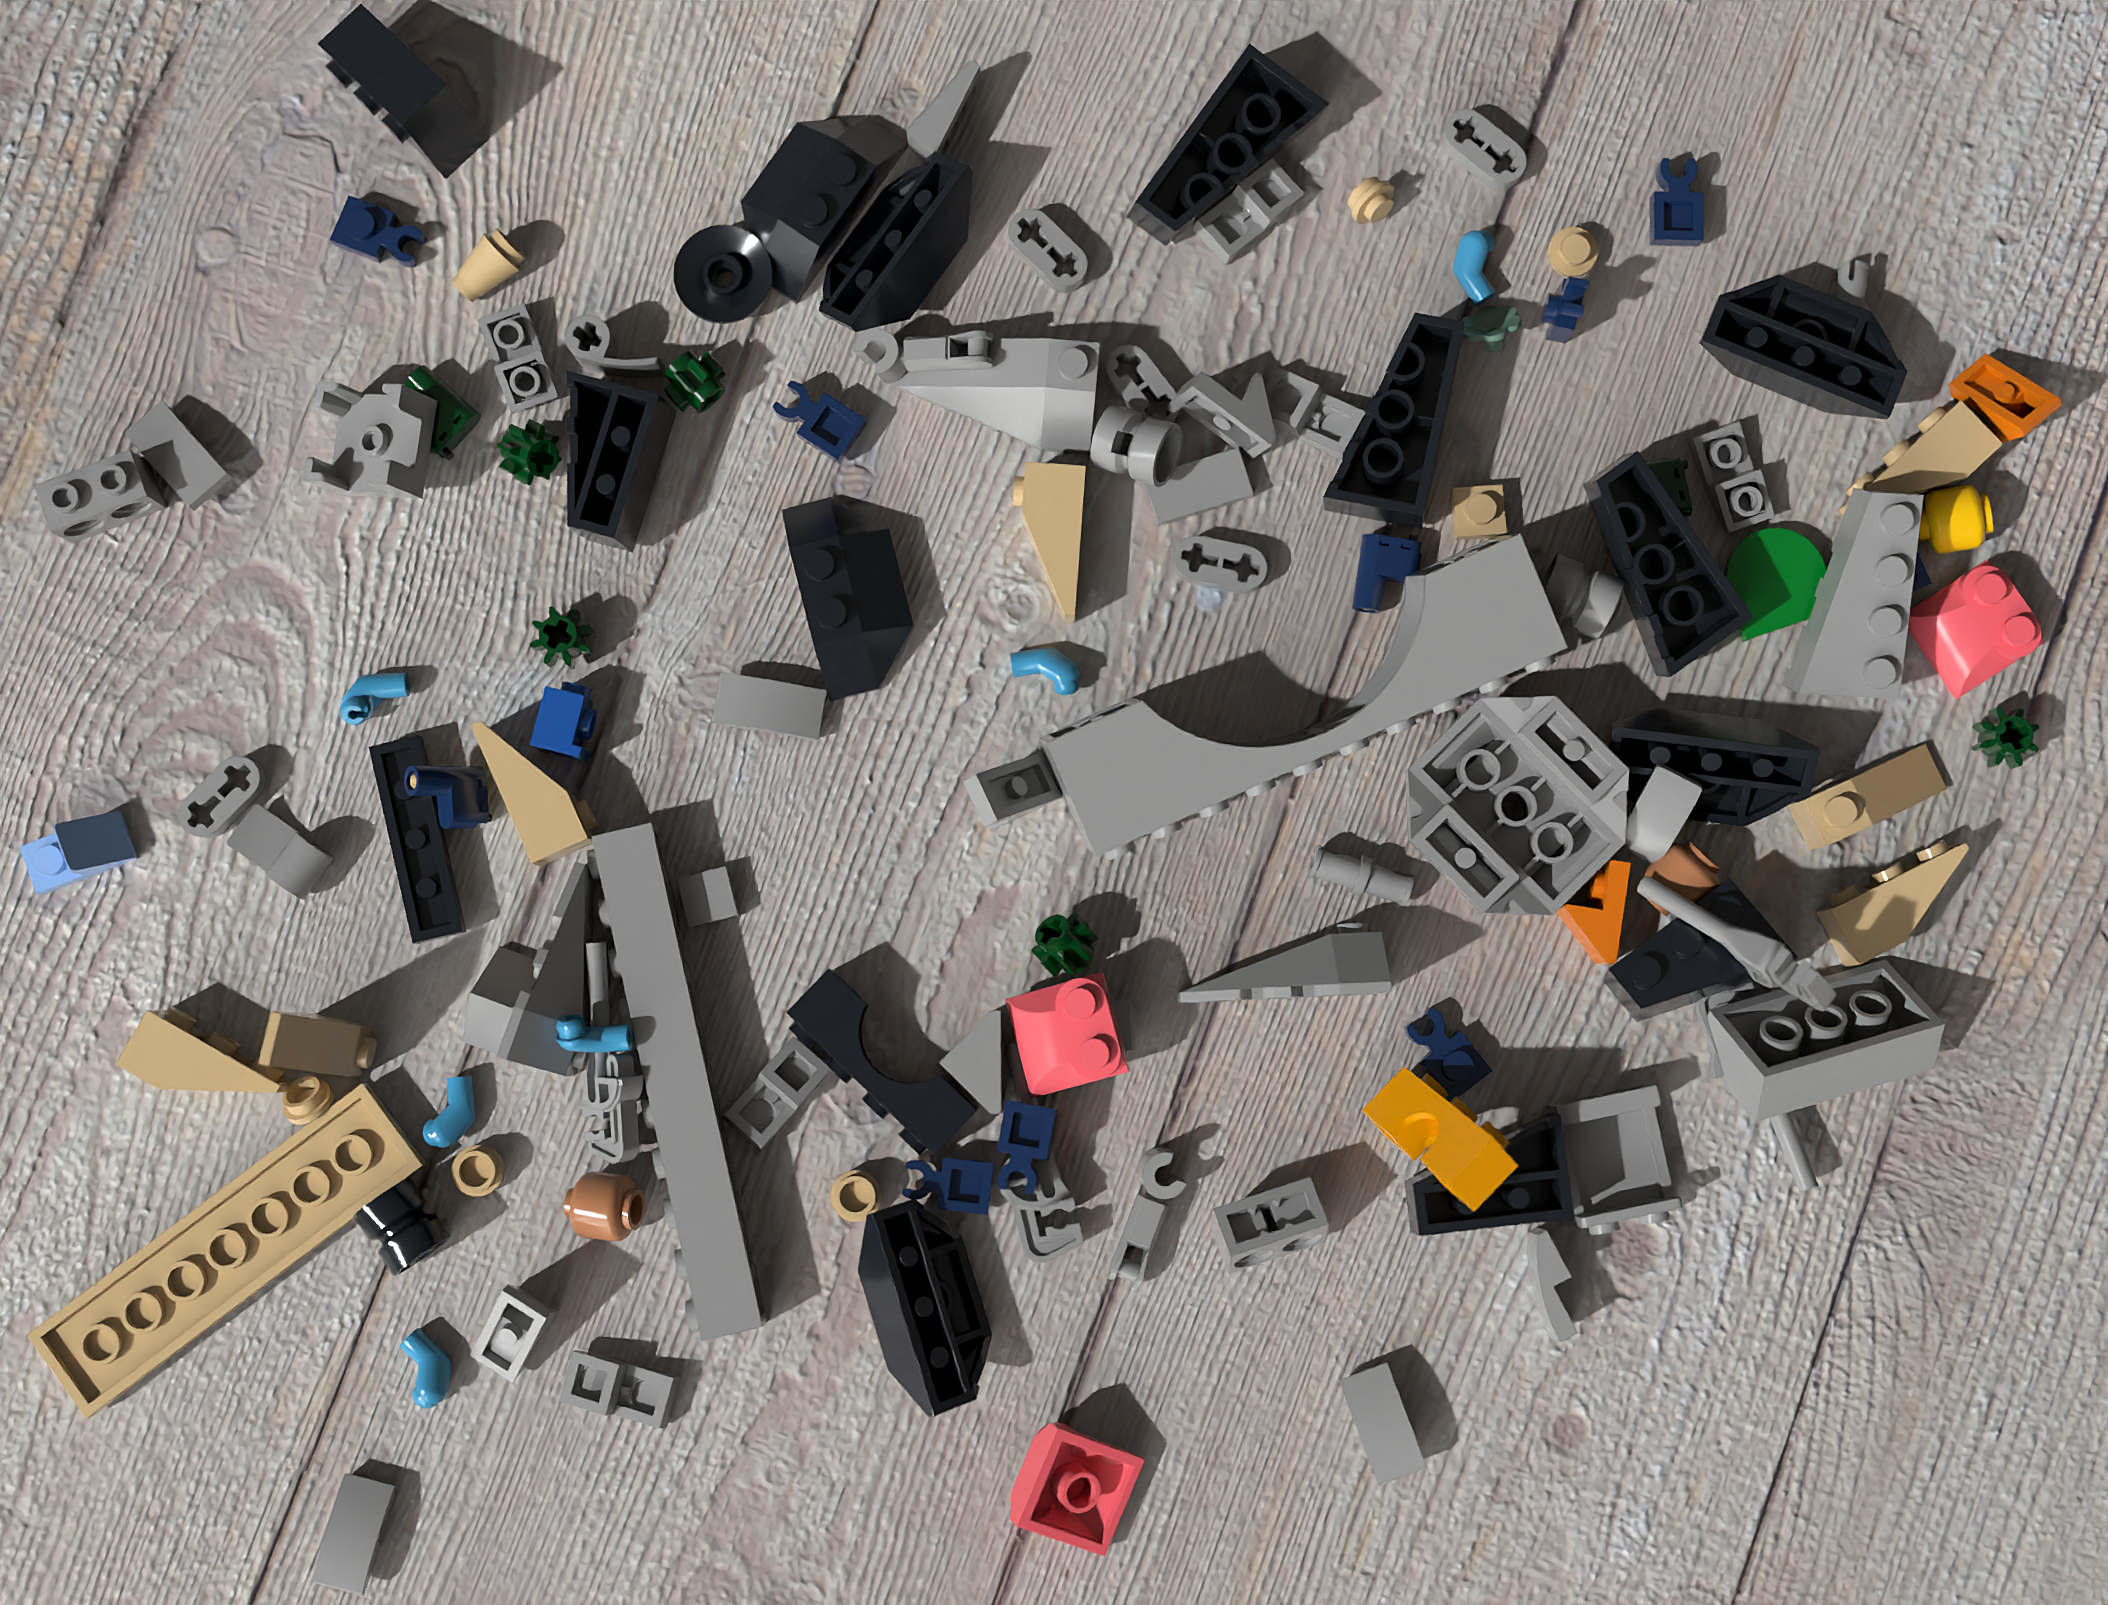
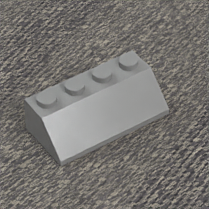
(1792, 1056)

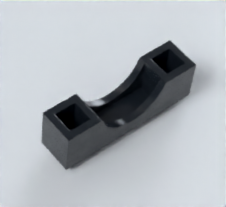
(834, 1019)

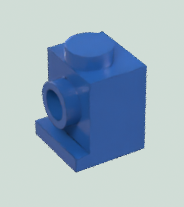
(565, 721)

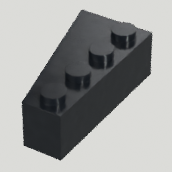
(1235, 133)
(1397, 445)
(1668, 574)

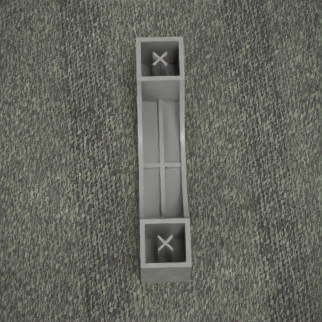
(1456, 634)

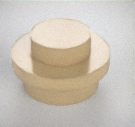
(1371, 200)
(1572, 252)
(306, 1100)
(477, 1170)
(855, 1195)

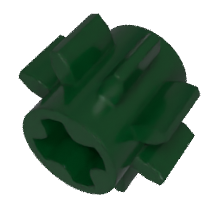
(694, 381)
(529, 452)
(561, 624)
(2020, 733)
(1064, 944)

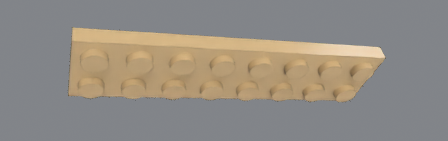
(225, 1250)

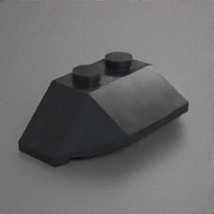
(816, 194)
(900, 246)
(1806, 347)
(848, 594)
(1740, 761)
(924, 1305)

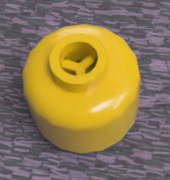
(1955, 519)

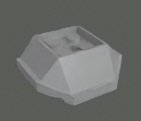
(1569, 795)

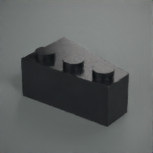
(403, 89)
(614, 457)
(1685, 963)
(1530, 1194)

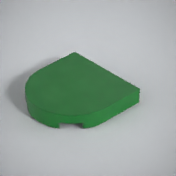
(1775, 578)

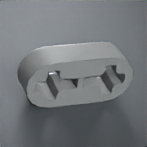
(1491, 141)
(1055, 242)
(1148, 375)
(1221, 552)
(214, 789)

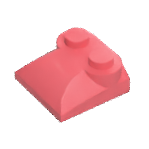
(1974, 628)
(1067, 1035)
(1073, 1487)

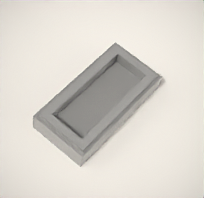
(1201, 487)

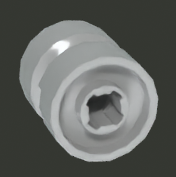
(1132, 444)
(1581, 597)

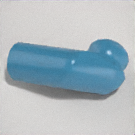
(1469, 264)
(1052, 664)
(369, 692)
(598, 1039)
(456, 1117)
(433, 1369)

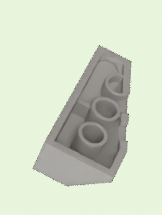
(1033, 391)
(1327, 967)
(559, 985)

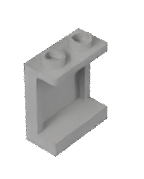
(1616, 1159)

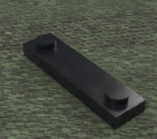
(417, 844)

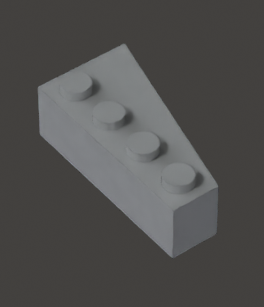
(1863, 602)

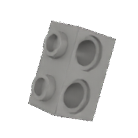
(100, 496)
(1269, 1225)

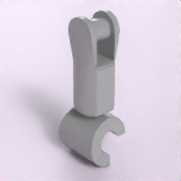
(922, 352)
(1145, 1217)

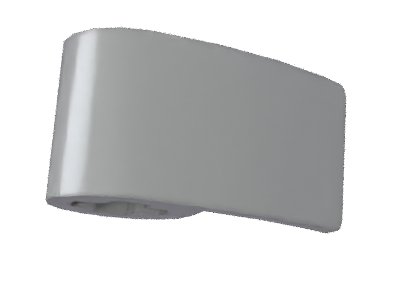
(603, 358)
(1659, 813)
(280, 850)

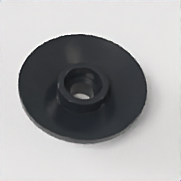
(719, 251)

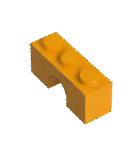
(1462, 1154)

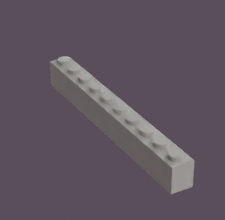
(678, 1082)

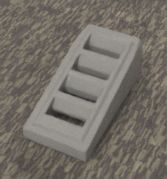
(941, 119)

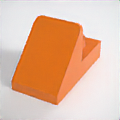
(2003, 398)
(1600, 927)

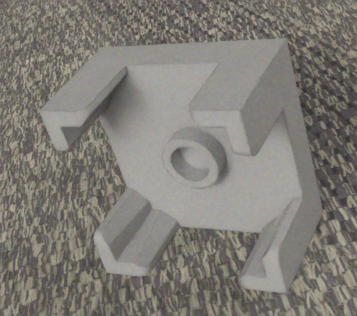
(378, 442)

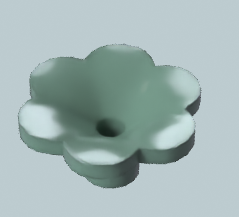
(1491, 326)

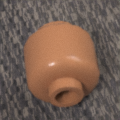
(1684, 871)
(604, 1206)

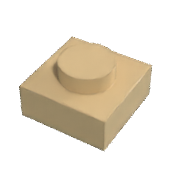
(1478, 512)

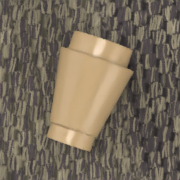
(488, 265)

